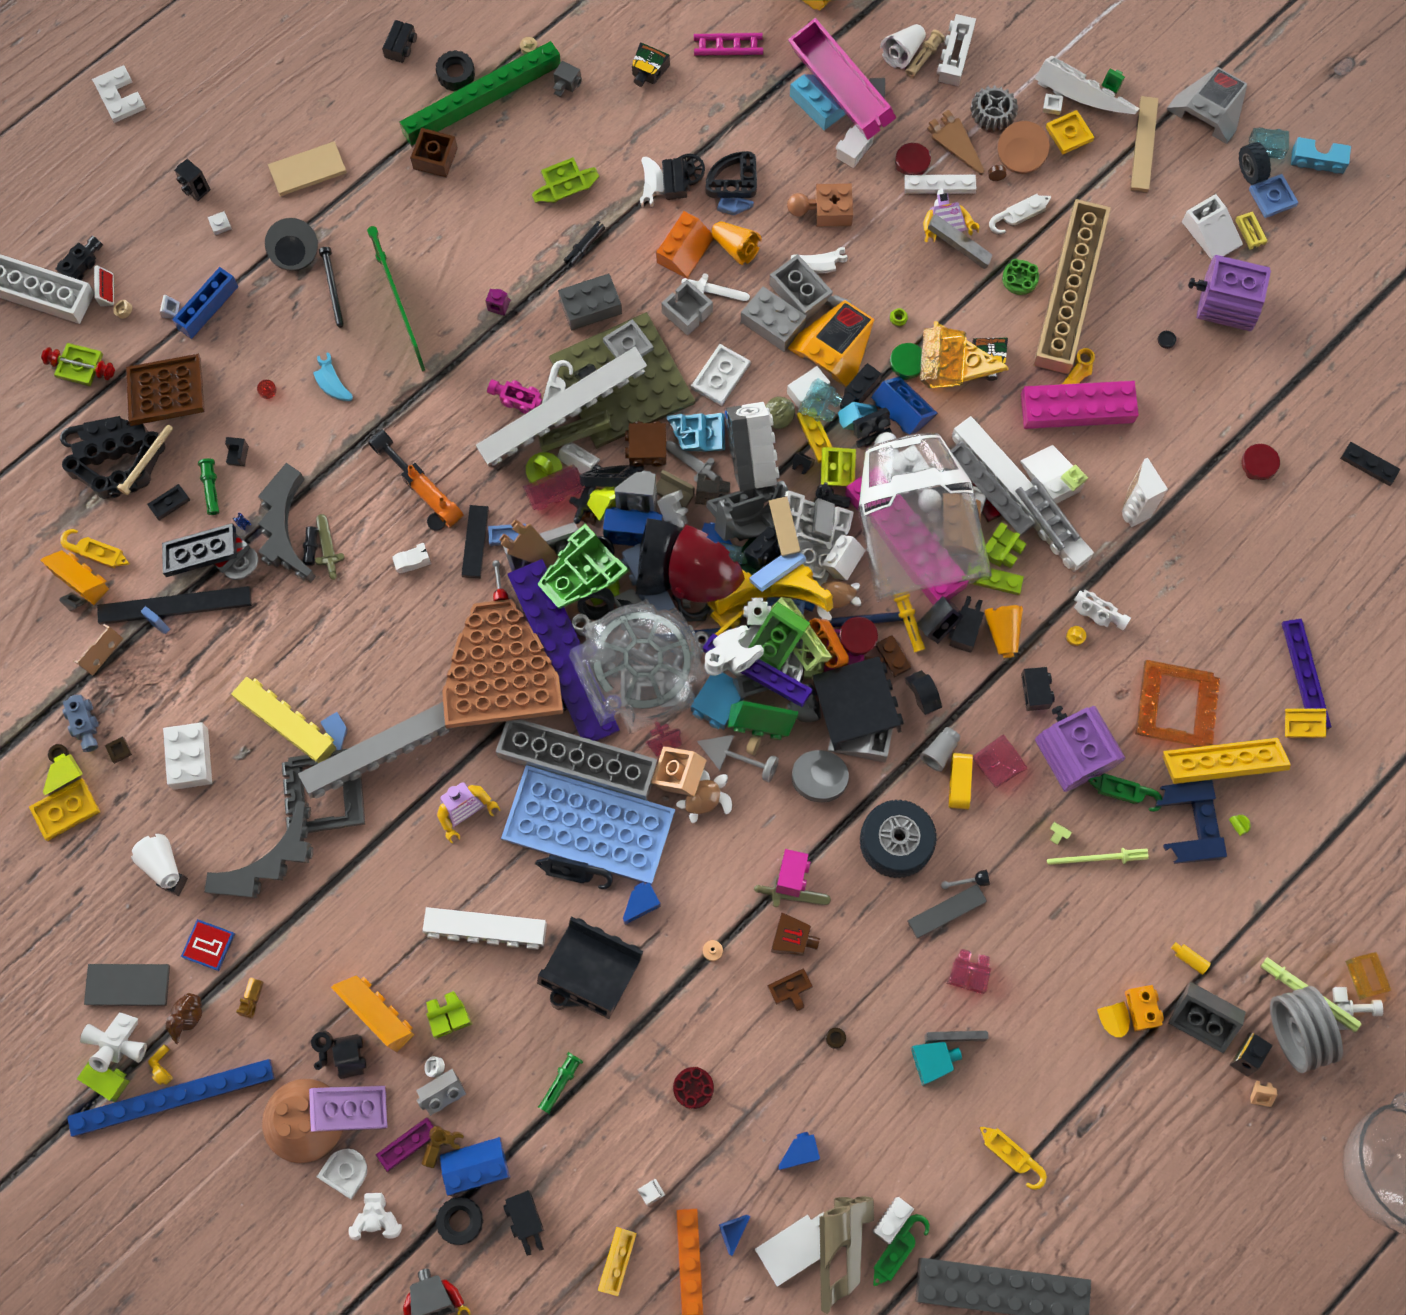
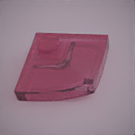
(999, 761)

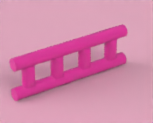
(736, 37)

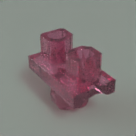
(672, 736)

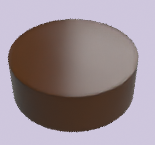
(997, 173)

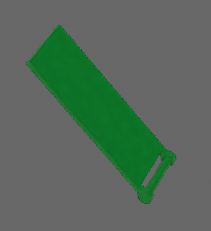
(381, 258)

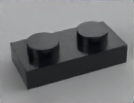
(168, 502)

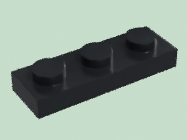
(1370, 463)

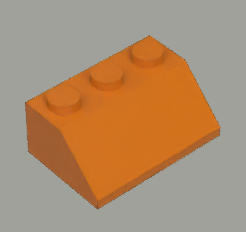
(684, 245)

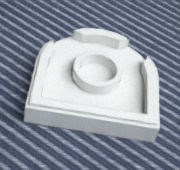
(344, 1171)

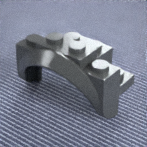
(743, 513)

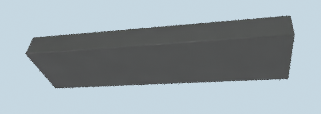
(947, 911)

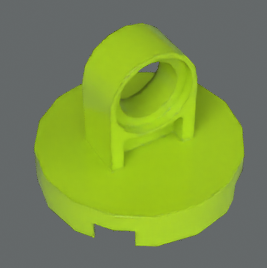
(542, 465)

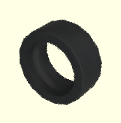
(597, 613)

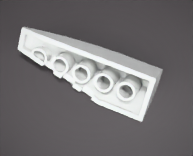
(1072, 84)

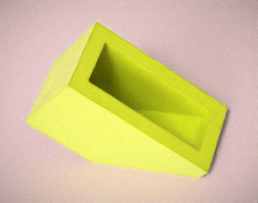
(61, 772)

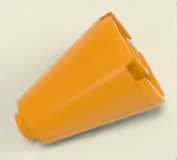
(737, 241)
(1005, 628)

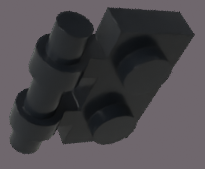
(870, 423)

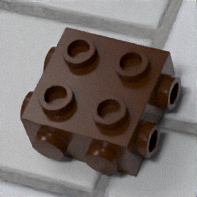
(646, 444)

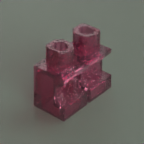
(979, 972)

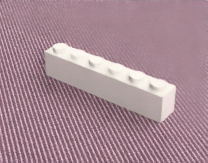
(484, 927)

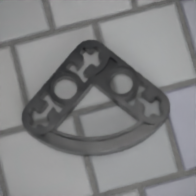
(744, 182)
(608, 476)

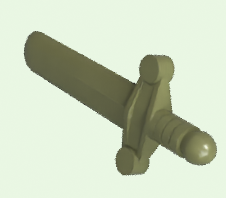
(329, 557)
(805, 896)

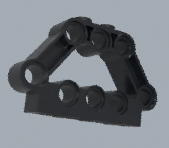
(101, 444)

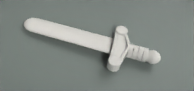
(703, 286)

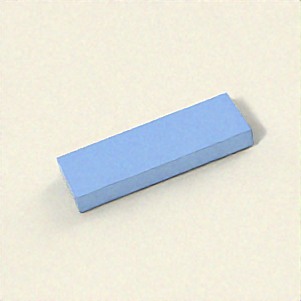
(776, 570)

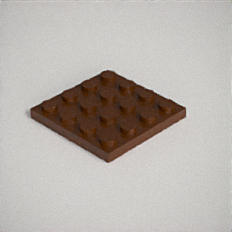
(164, 389)

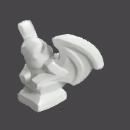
(374, 1218)

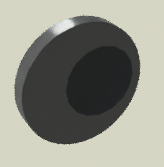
(291, 244)

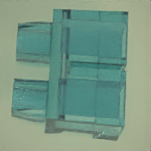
(818, 399)

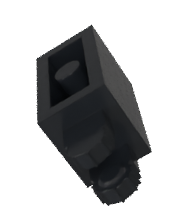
(861, 386)
(966, 631)
(525, 1219)

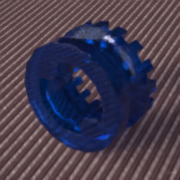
(241, 521)

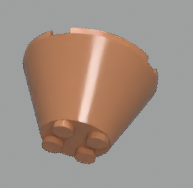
(288, 1124)

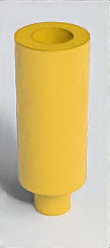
(1191, 958)

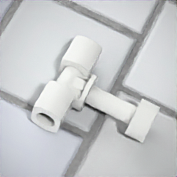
(1341, 998)

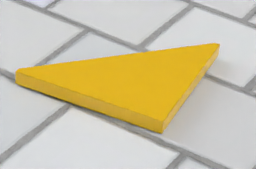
(978, 362)

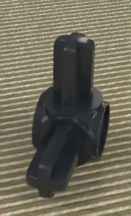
(827, 493)

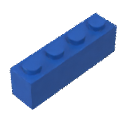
(205, 302)

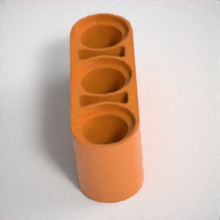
(835, 647)

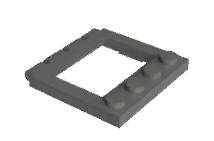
(351, 791)

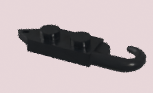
(94, 428)
(573, 870)

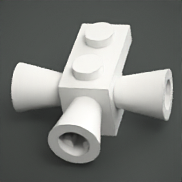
(113, 1042)

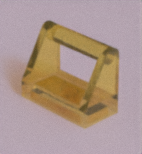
(1360, 978)

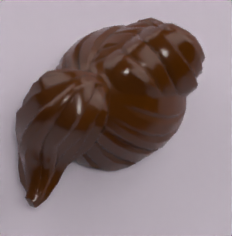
(184, 1015)

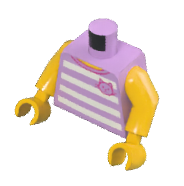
(953, 214)
(461, 803)

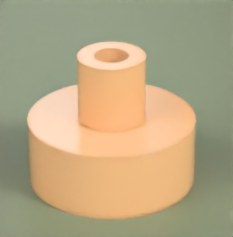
(712, 955)

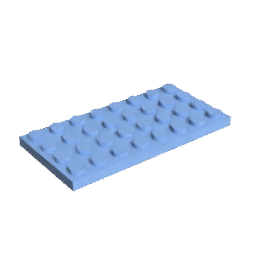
(588, 824)

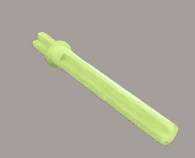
(1294, 983)

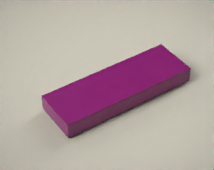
(405, 1145)

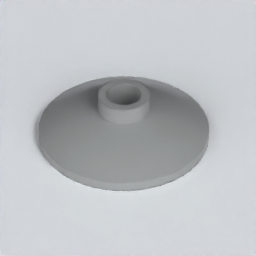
(243, 566)

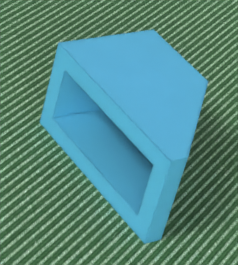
(853, 412)

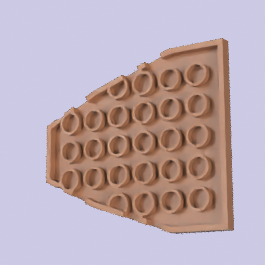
(499, 670)

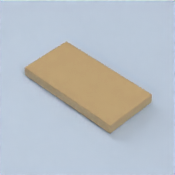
(307, 168)

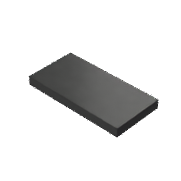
(127, 984)

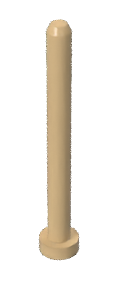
(124, 488)

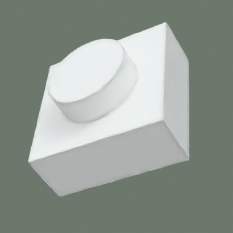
(1052, 104)
(219, 223)

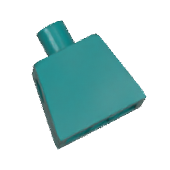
(934, 1060)

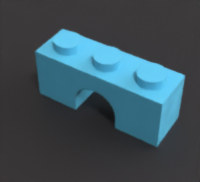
(1306, 155)

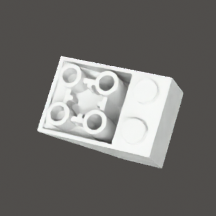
(1212, 227)

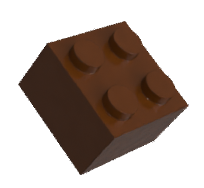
(434, 152)

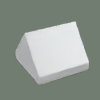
(169, 307)

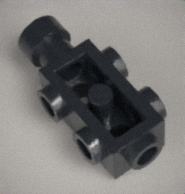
(79, 259)

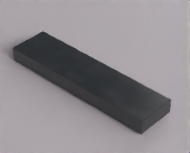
(475, 541)

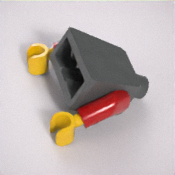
(433, 1297)

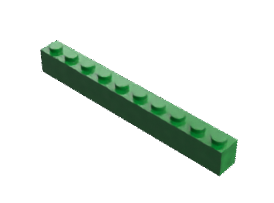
(482, 92)

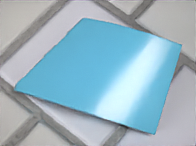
(699, 431)

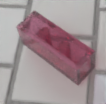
(553, 487)

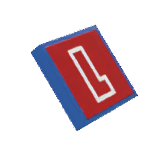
(208, 945)

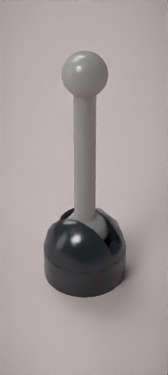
(981, 879)

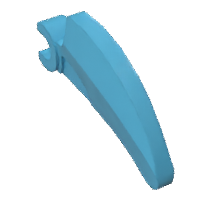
(329, 381)

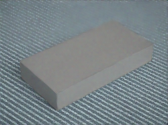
(823, 518)

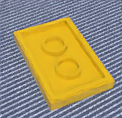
(64, 809)

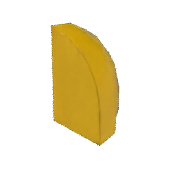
(1115, 1019)

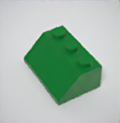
(761, 719)

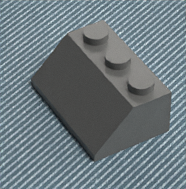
(1207, 1017)

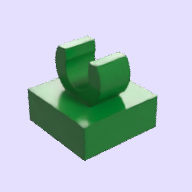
(1113, 80)

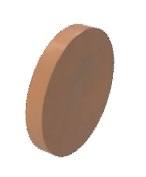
(1023, 147)

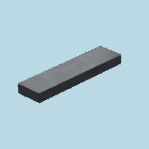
(959, 241)

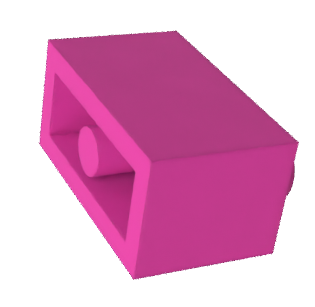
(792, 872)

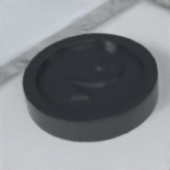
(1166, 339)
(435, 522)

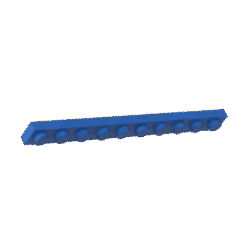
(170, 1097)

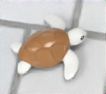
(841, 592)
(707, 797)

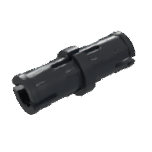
(310, 546)

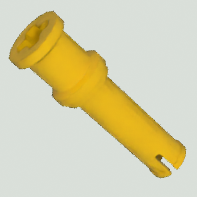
(917, 645)

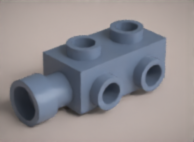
(83, 715)

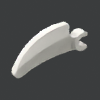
(653, 181)
(824, 262)

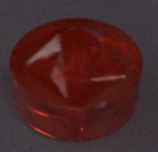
(266, 389)

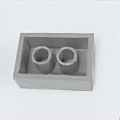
(773, 318)

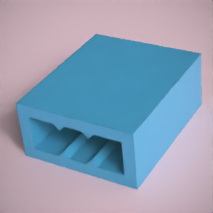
(715, 700)

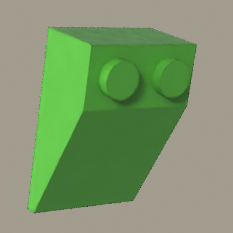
(779, 635)

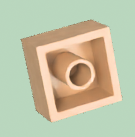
(678, 771)

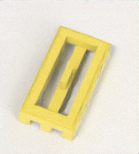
(1248, 231)

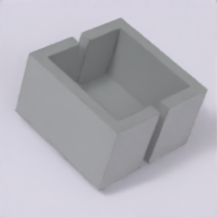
(689, 309)

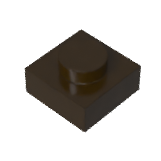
(118, 749)

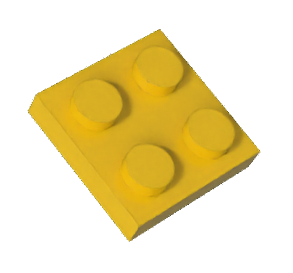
(1069, 132)

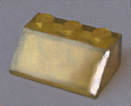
(942, 357)

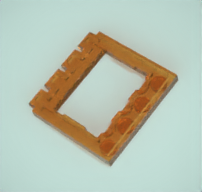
(1205, 702)

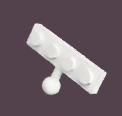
(940, 184)

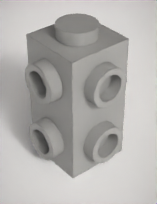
(440, 1092)

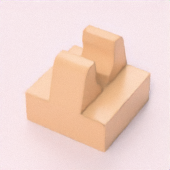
(1263, 1094)

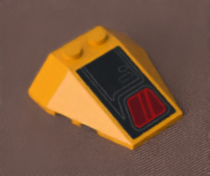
(836, 341)

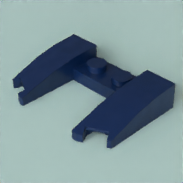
(1209, 843)

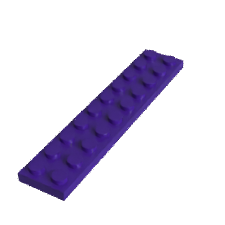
(558, 639)

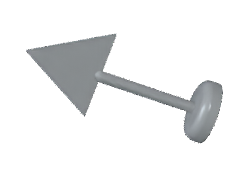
(718, 749)

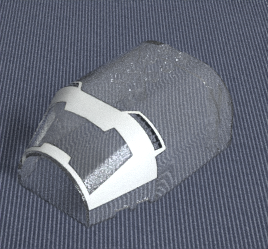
(919, 517)

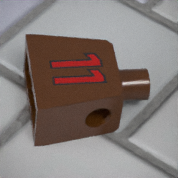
(793, 937)

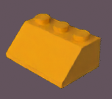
(76, 575)

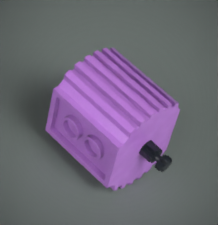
(1232, 292)
(1079, 747)

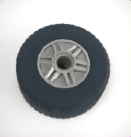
(903, 821)

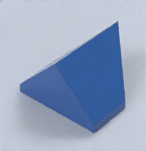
(732, 1232)

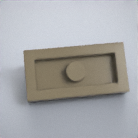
(669, 483)

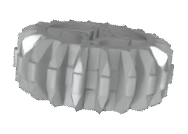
(993, 114)

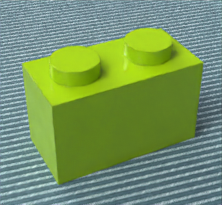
(108, 1083)

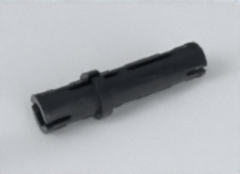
(579, 249)

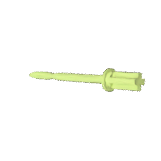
(1125, 855)

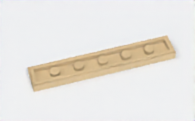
(1144, 144)

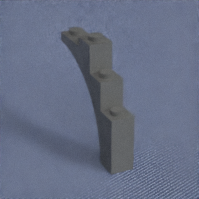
(277, 500)
(245, 881)

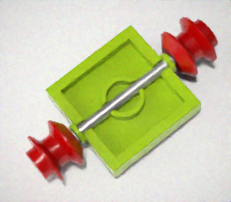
(78, 364)

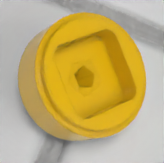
(1076, 635)

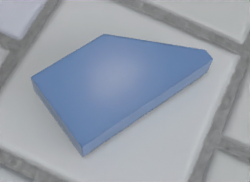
(734, 205)
(336, 729)

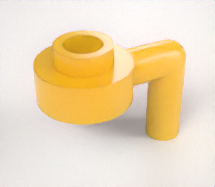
(161, 1075)

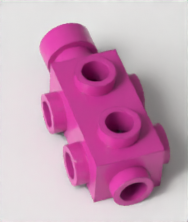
(515, 389)

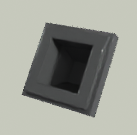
(72, 601)

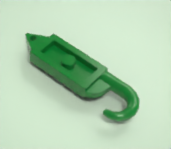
(1124, 790)
(898, 1250)

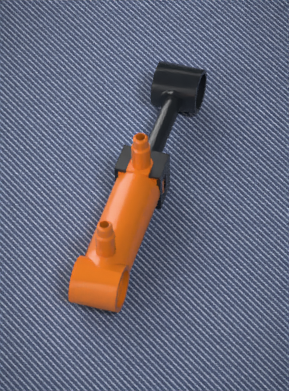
(417, 480)

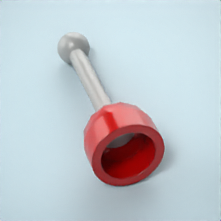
(499, 594)

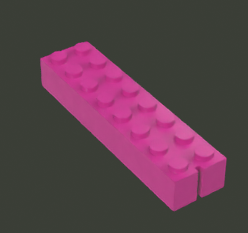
(842, 79)

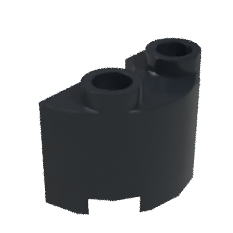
(348, 1057)

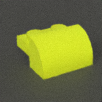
(838, 466)

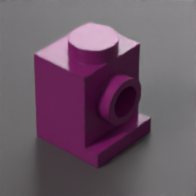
(499, 298)

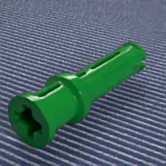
(208, 479)
(565, 1074)

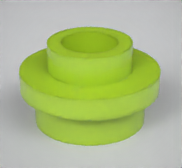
(898, 313)

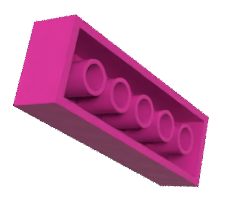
(1079, 404)

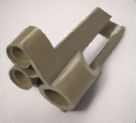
(840, 1229)

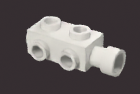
(1096, 610)

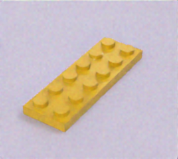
(1226, 760)

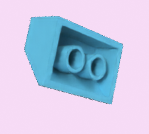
(815, 101)

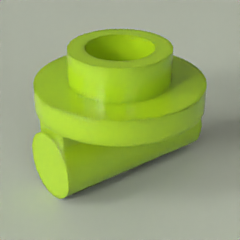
(1240, 824)

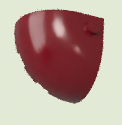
(702, 568)

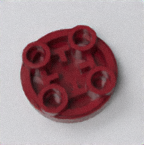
(912, 159)
(1260, 462)
(858, 636)
(693, 1088)

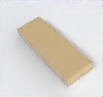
(784, 526)

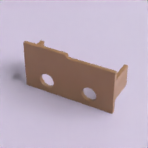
(99, 650)

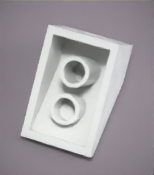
(1048, 467)

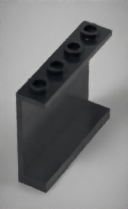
(857, 701)
(590, 967)

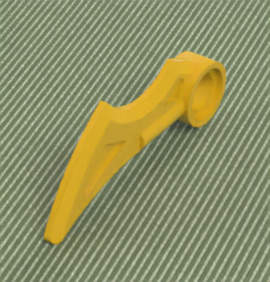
(1081, 369)

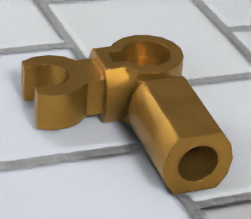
(247, 1006)
(439, 1136)

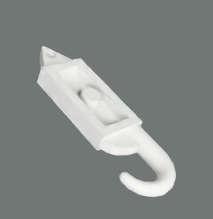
(1020, 212)
(555, 384)

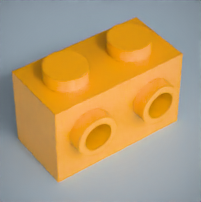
(1144, 1008)

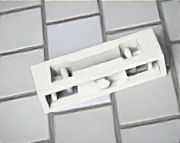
(964, 28)

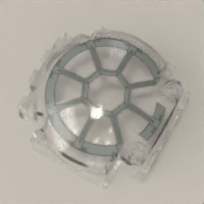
(639, 665)

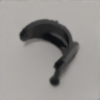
(691, 617)

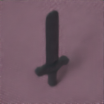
(581, 504)

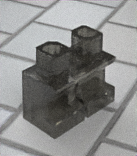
(710, 489)

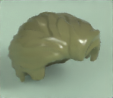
(782, 411)

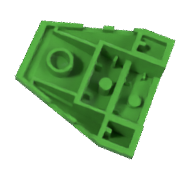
(581, 569)

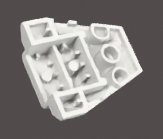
(813, 546)

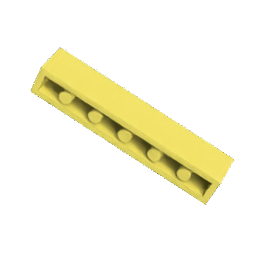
(283, 720)

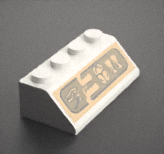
(1143, 494)

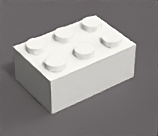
(187, 756)

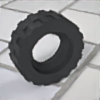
(452, 58)
(448, 1209)

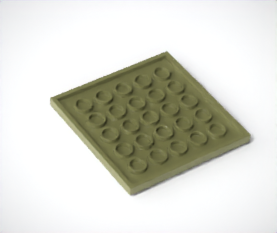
(643, 399)

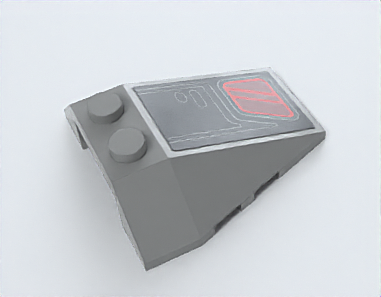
(1215, 100)

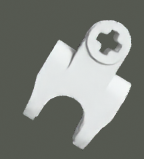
(730, 653)

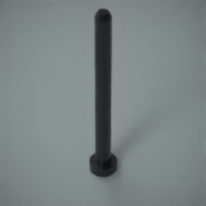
(325, 252)

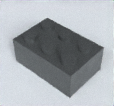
(590, 301)

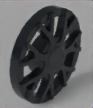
(692, 169)

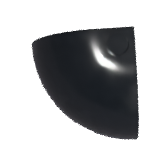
(655, 557)

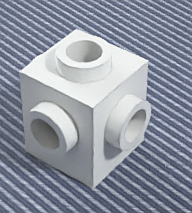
(752, 618)

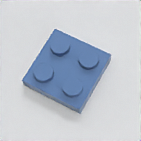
(1273, 196)

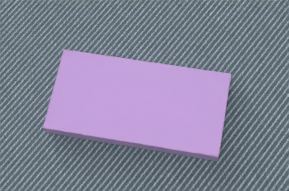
(348, 1108)

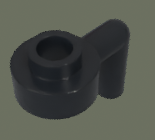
(321, 1048)

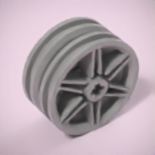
(1306, 1029)

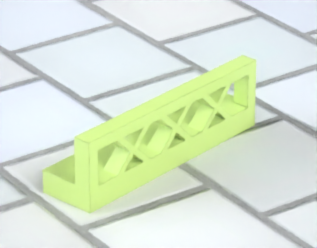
(809, 639)

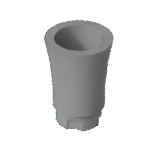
(940, 749)

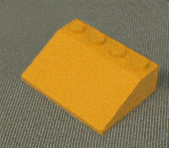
(374, 1012)

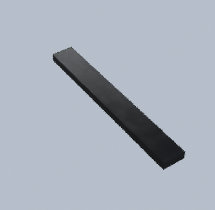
(175, 605)

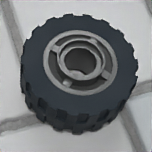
(1254, 163)

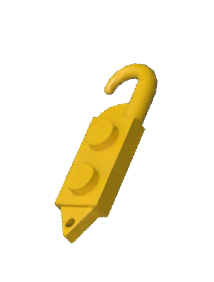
(95, 550)
(1012, 1155)

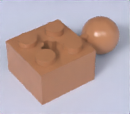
(831, 202)

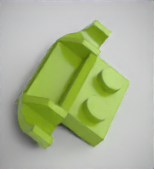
(564, 180)

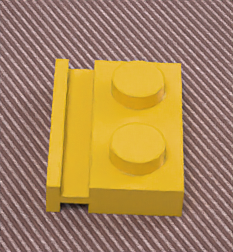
(1305, 723)

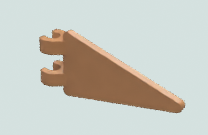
(955, 140)
(528, 545)

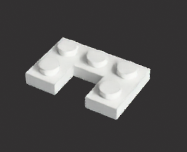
(107, 87)

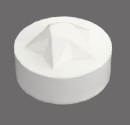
(434, 1067)

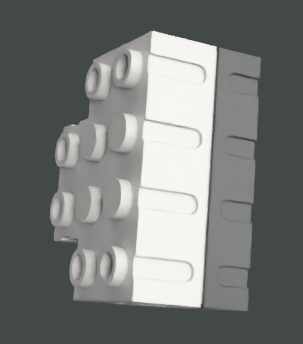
(752, 446)

